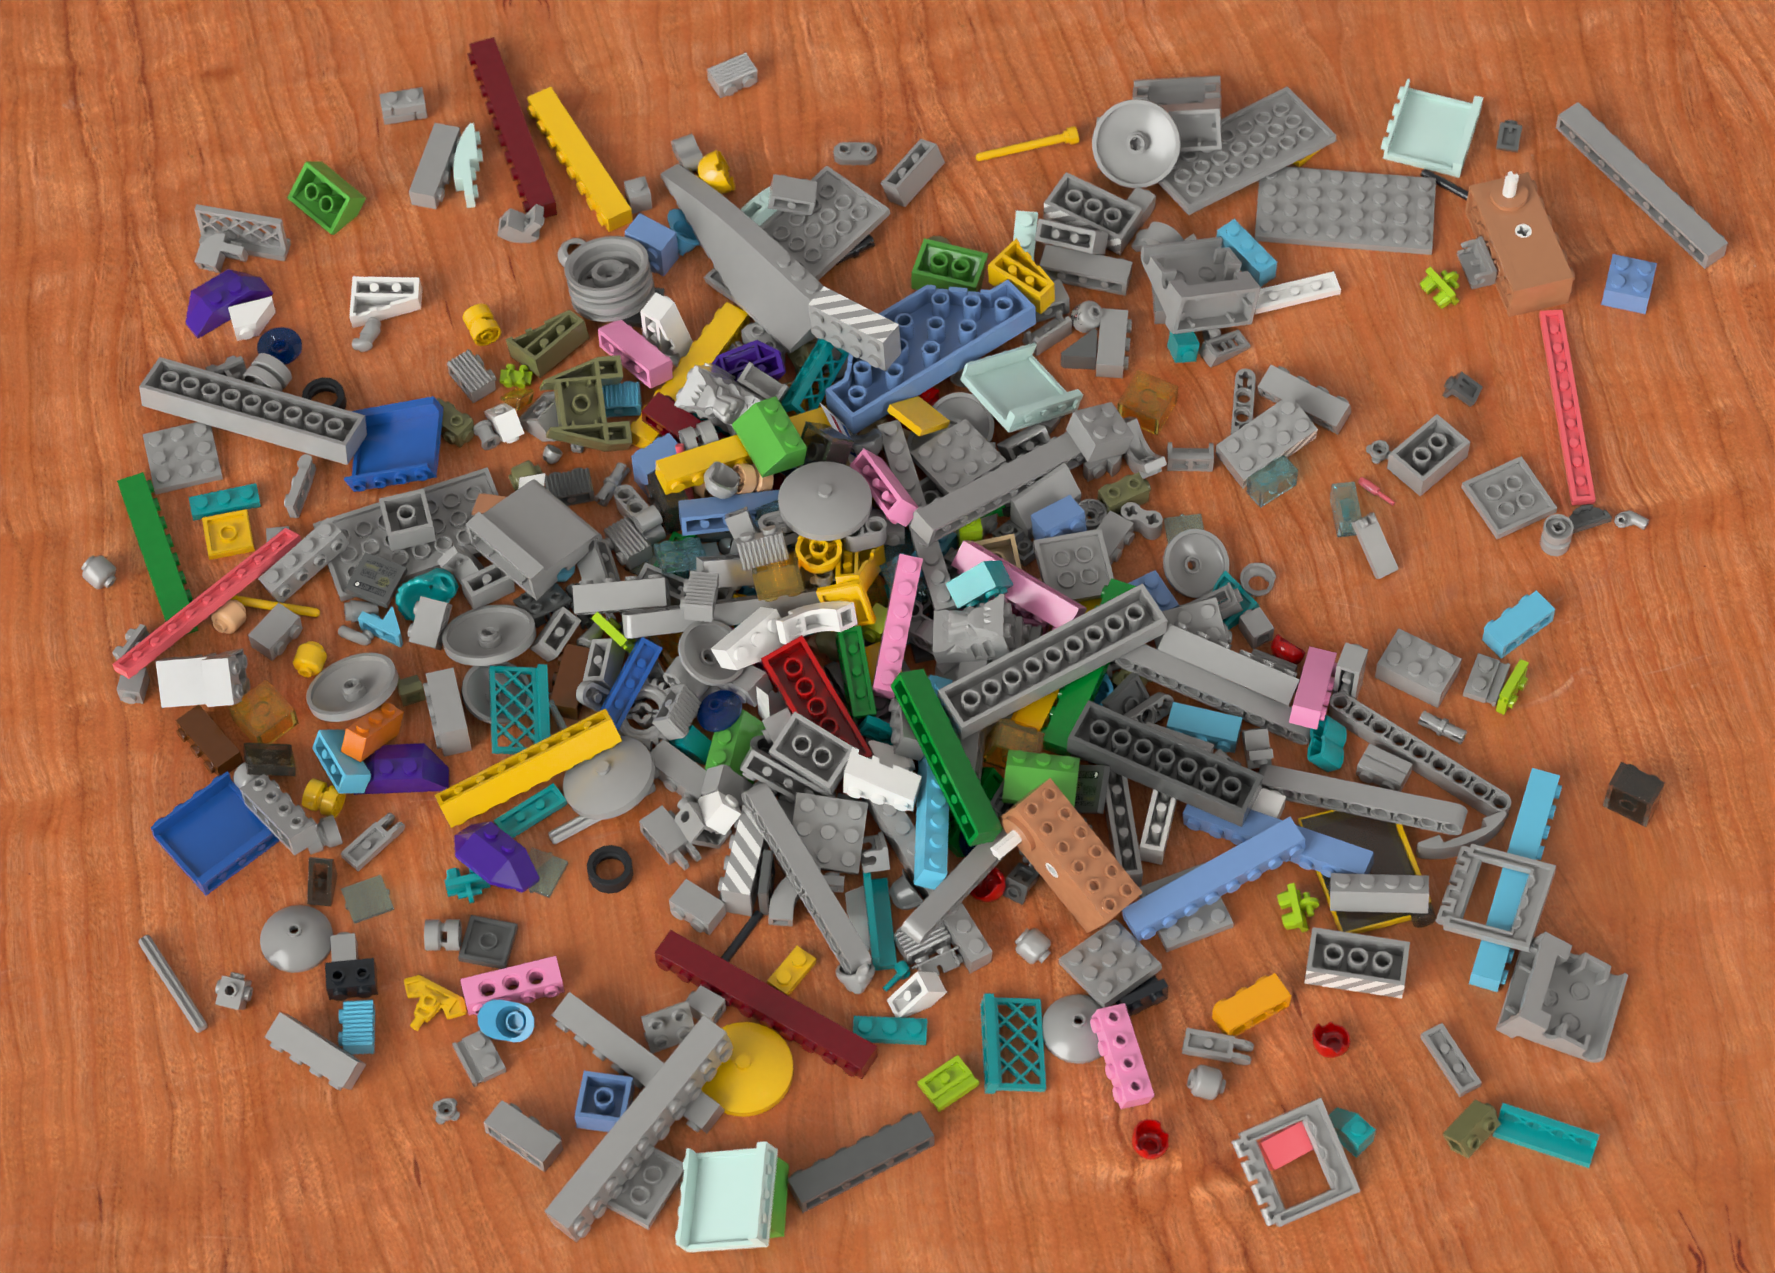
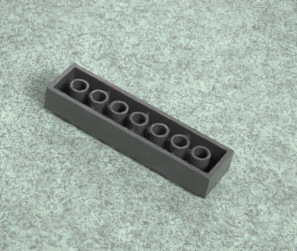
(1165, 763)

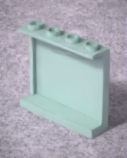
(1431, 131)
(1018, 389)
(727, 1199)

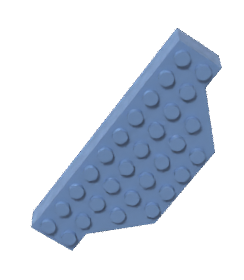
(937, 339)

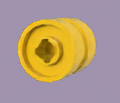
(481, 324)
(320, 796)

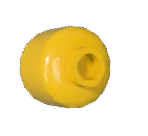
(309, 659)

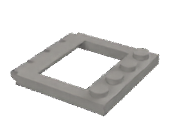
(1529, 908)
(1328, 1153)

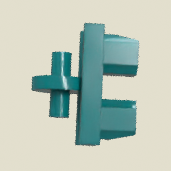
(465, 885)

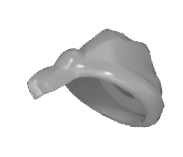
(858, 980)

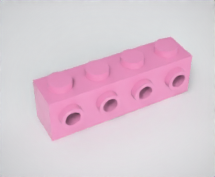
(636, 353)
(885, 488)
(1313, 688)
(1122, 1056)

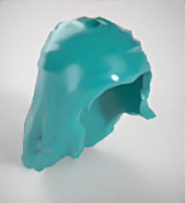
(442, 588)

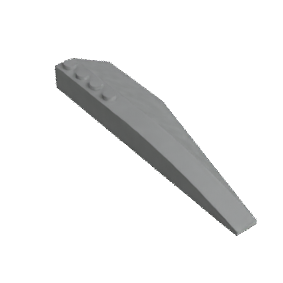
(751, 263)

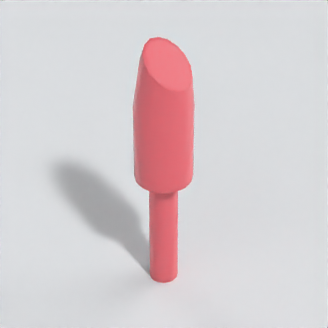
(1373, 489)

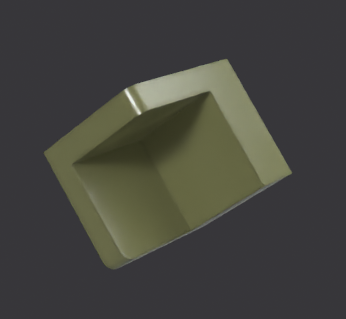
(410, 690)

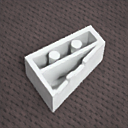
(383, 298)
(665, 327)
(749, 640)
(880, 783)

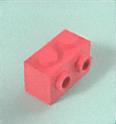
(1285, 1145)

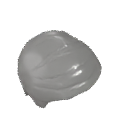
(721, 480)

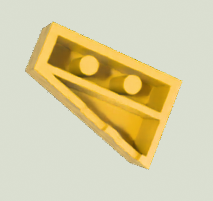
(1024, 274)
(860, 565)

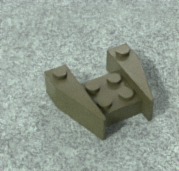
(582, 406)

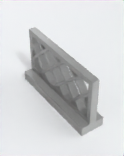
(269, 245)

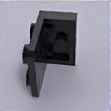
(1145, 995)

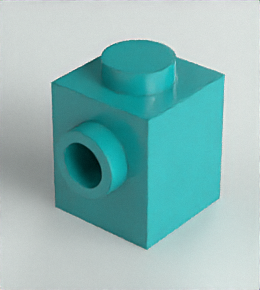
(1183, 347)

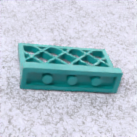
(539, 706)
(991, 1044)

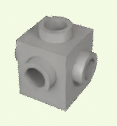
(233, 991)

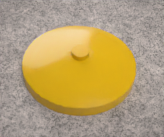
(756, 1072)

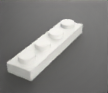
(1297, 292)

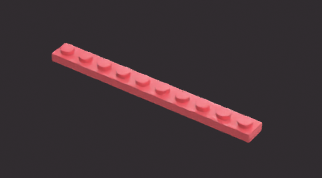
(1567, 407)
(206, 603)

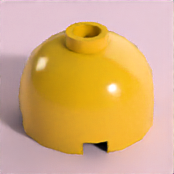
(714, 171)
(818, 556)

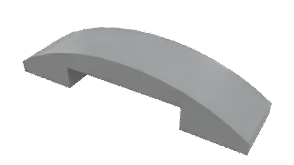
(1437, 849)

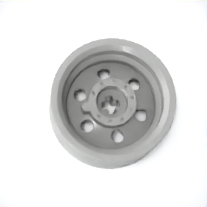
(609, 278)

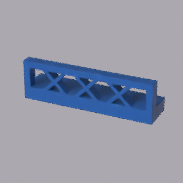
(631, 680)

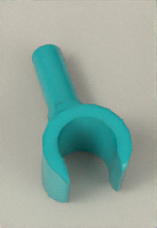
(902, 973)

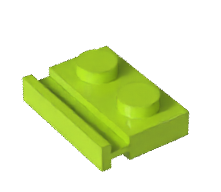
(612, 628)
(1516, 682)
(948, 1083)

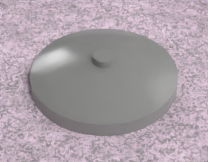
(1136, 143)
(825, 501)
(489, 635)
(352, 687)
(610, 780)

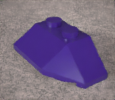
(211, 300)
(758, 353)
(405, 769)
(495, 857)

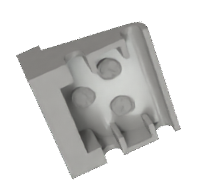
(1192, 104)
(1200, 285)
(531, 537)
(1562, 999)

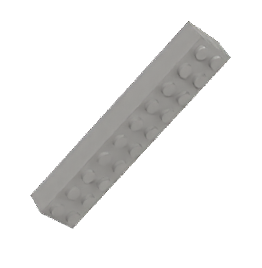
(253, 410)
(1052, 661)
(640, 1129)

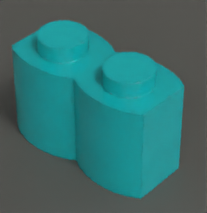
(1327, 745)

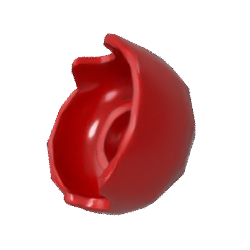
(1285, 650)
(991, 887)
(1330, 1040)
(1150, 1139)

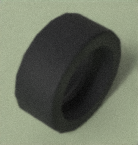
(326, 385)
(613, 885)

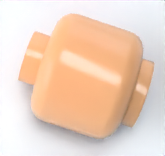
(229, 617)

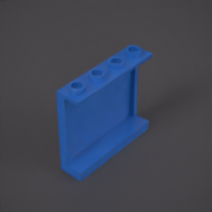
(399, 444)
(213, 834)

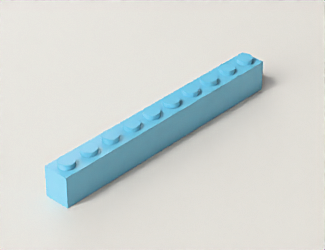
(931, 821)
(1525, 842)

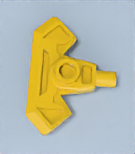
(432, 1000)

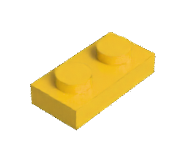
(792, 971)

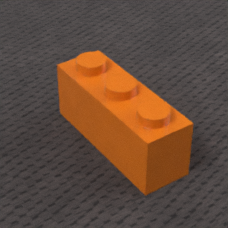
(372, 731)

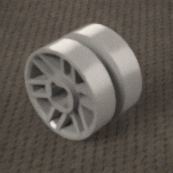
(268, 372)

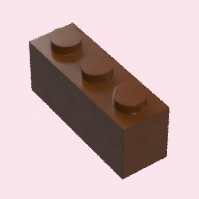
(567, 679)
(208, 741)

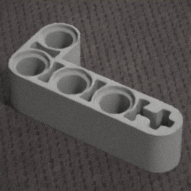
(869, 536)

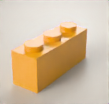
(1251, 1005)

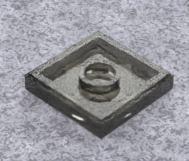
(269, 759)

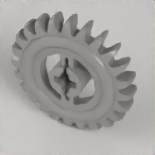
(651, 734)

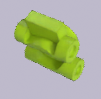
(512, 377)

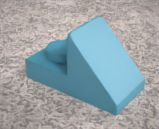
(384, 629)

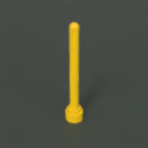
(1069, 136)
(269, 605)

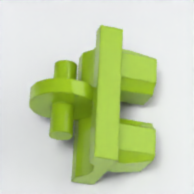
(1434, 281)
(1293, 899)

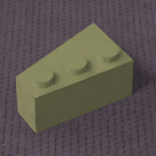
(549, 343)

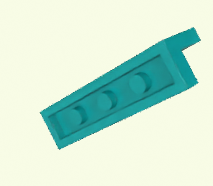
(807, 375)
(879, 922)
(1546, 1135)

